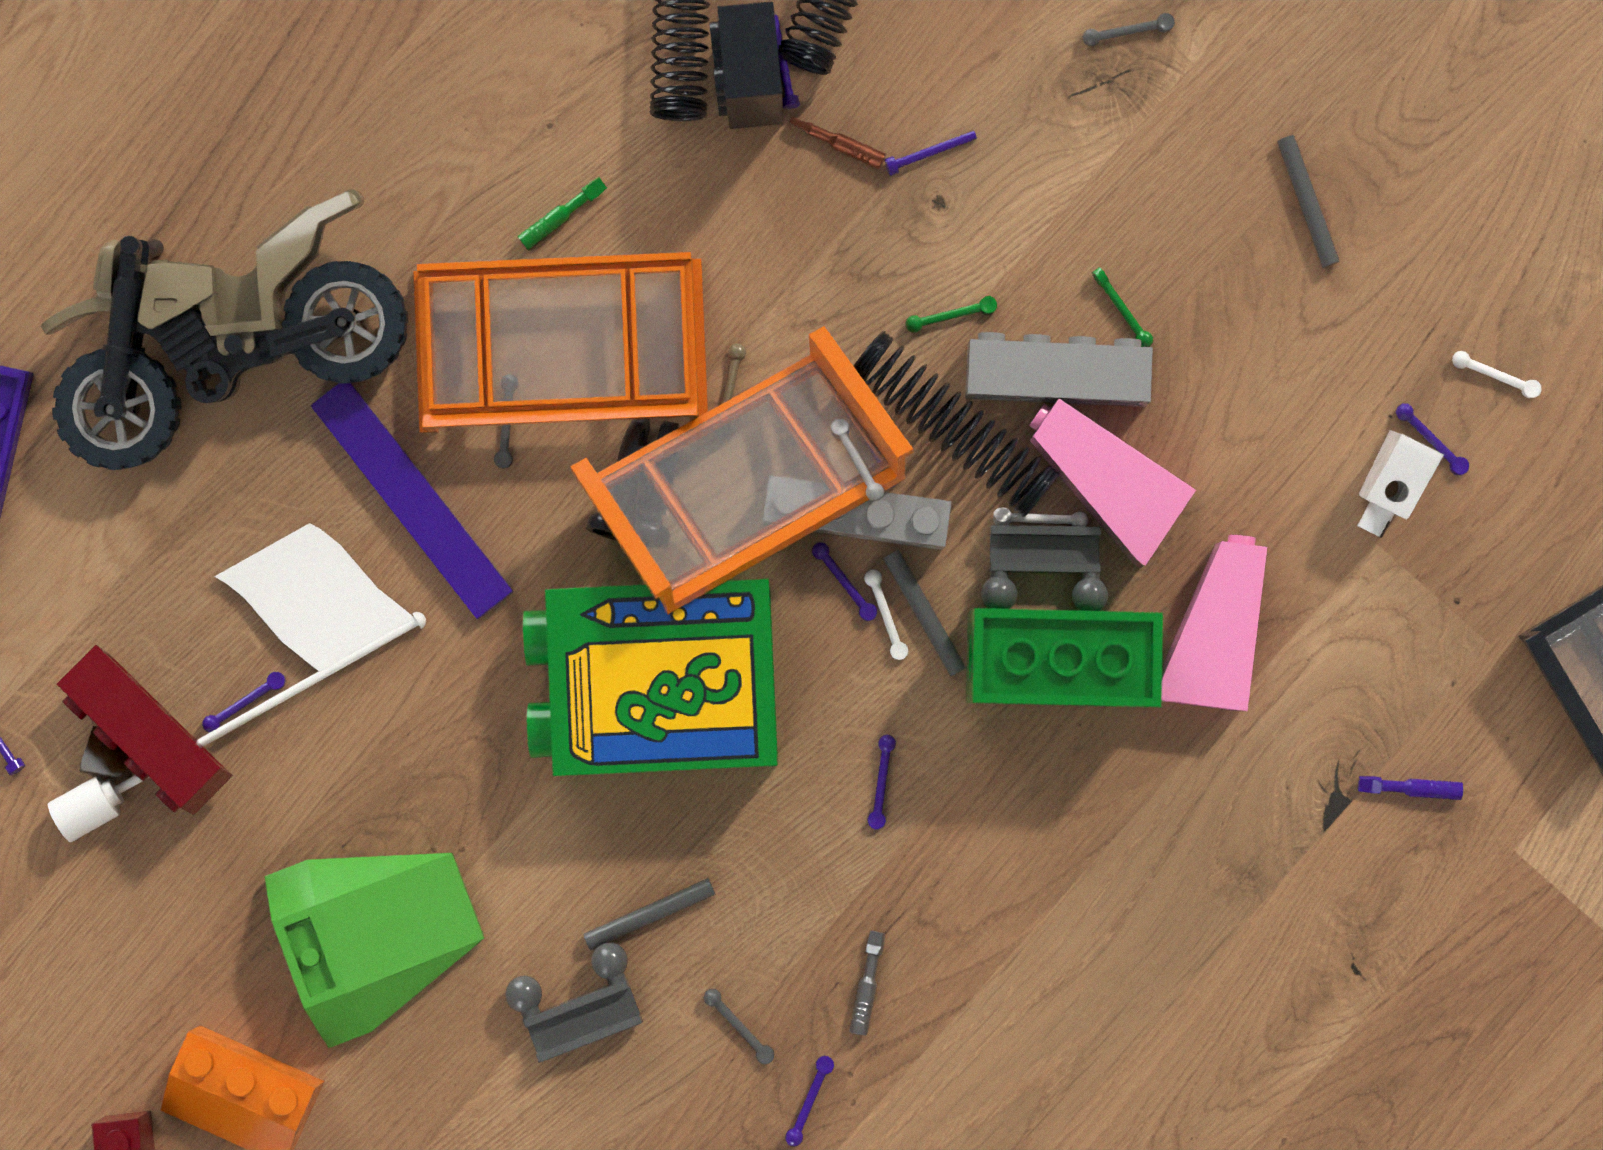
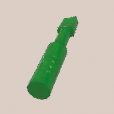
(560, 214)

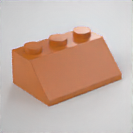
(239, 1092)

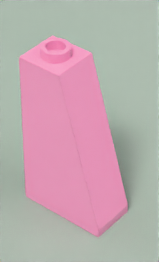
(1114, 482)
(1217, 636)

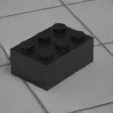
(747, 65)

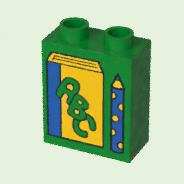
(653, 685)

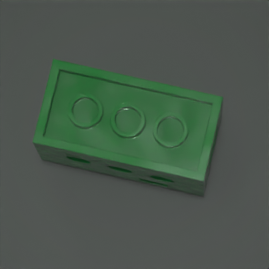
(1064, 657)

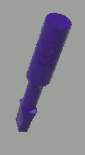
(1413, 787)

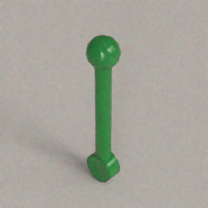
(1103, 281)
(986, 305)

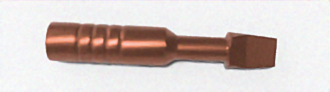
(843, 144)

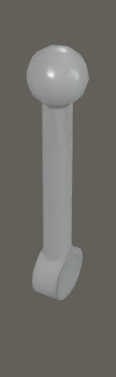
(840, 430)

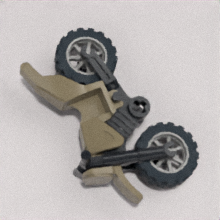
(214, 327)

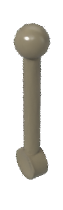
(736, 353)

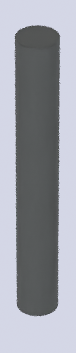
(1308, 201)
(924, 612)
(649, 914)

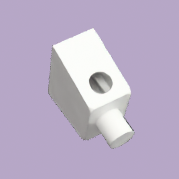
(1400, 461)

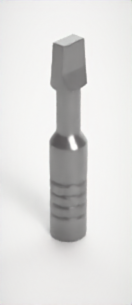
(867, 985)

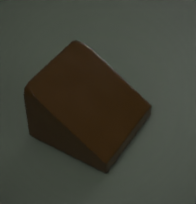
(102, 760)

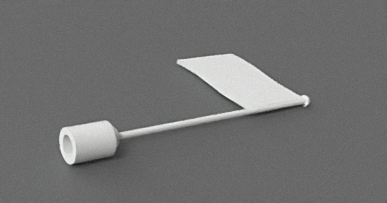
(314, 604)

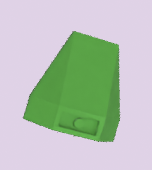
(369, 934)

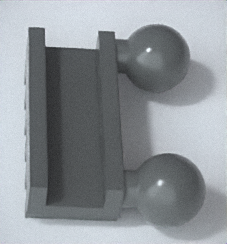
(1044, 551)
(582, 1018)

